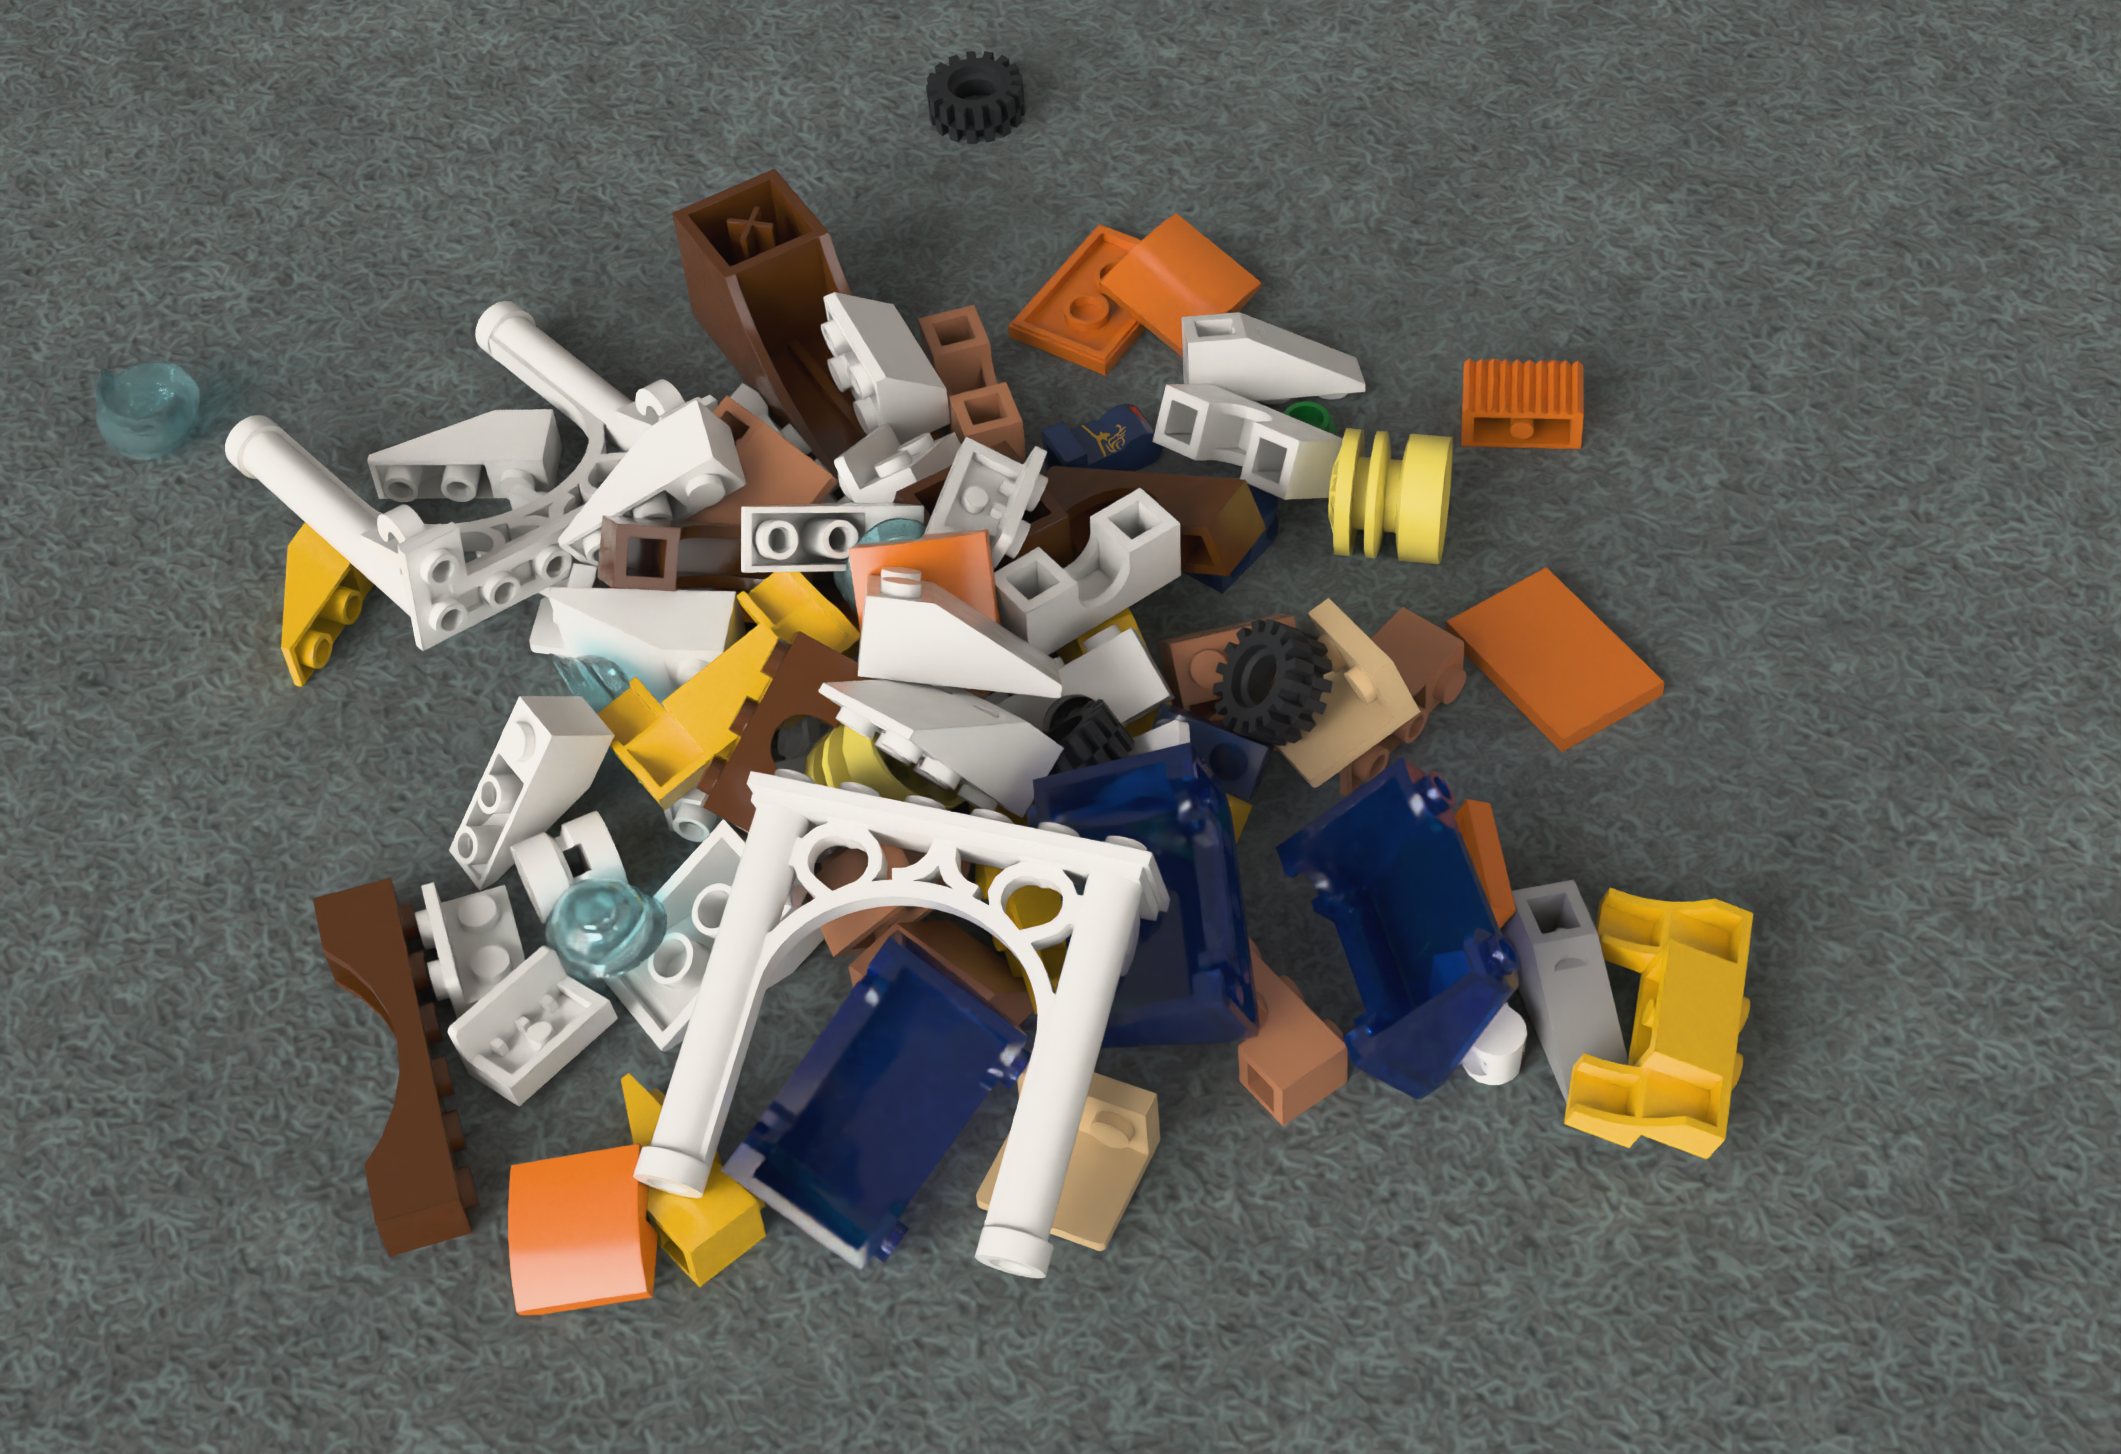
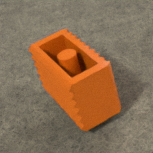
(1522, 404)

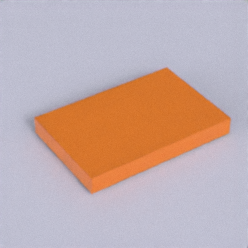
(1073, 314)
(1555, 659)

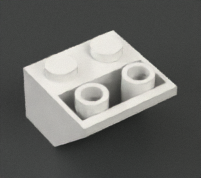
(883, 368)

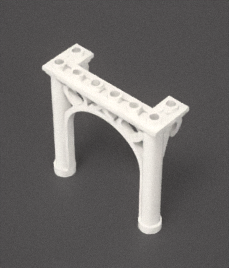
(425, 563)
(788, 833)

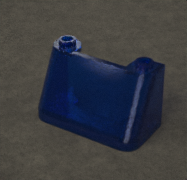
(1410, 925)
(1195, 961)
(879, 1102)

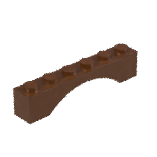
(413, 1170)

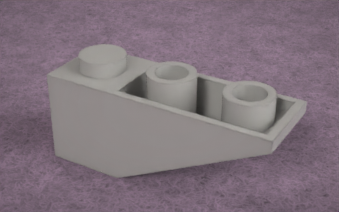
(1564, 978)

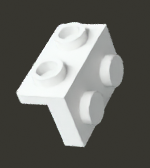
(989, 494)
(529, 1027)

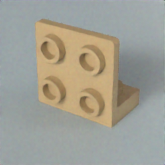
(1363, 705)
(1106, 1163)

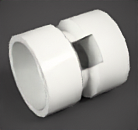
(545, 869)

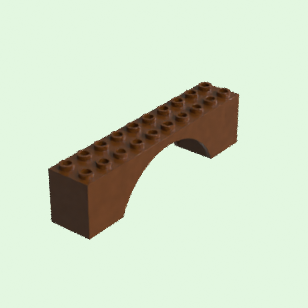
(758, 288)

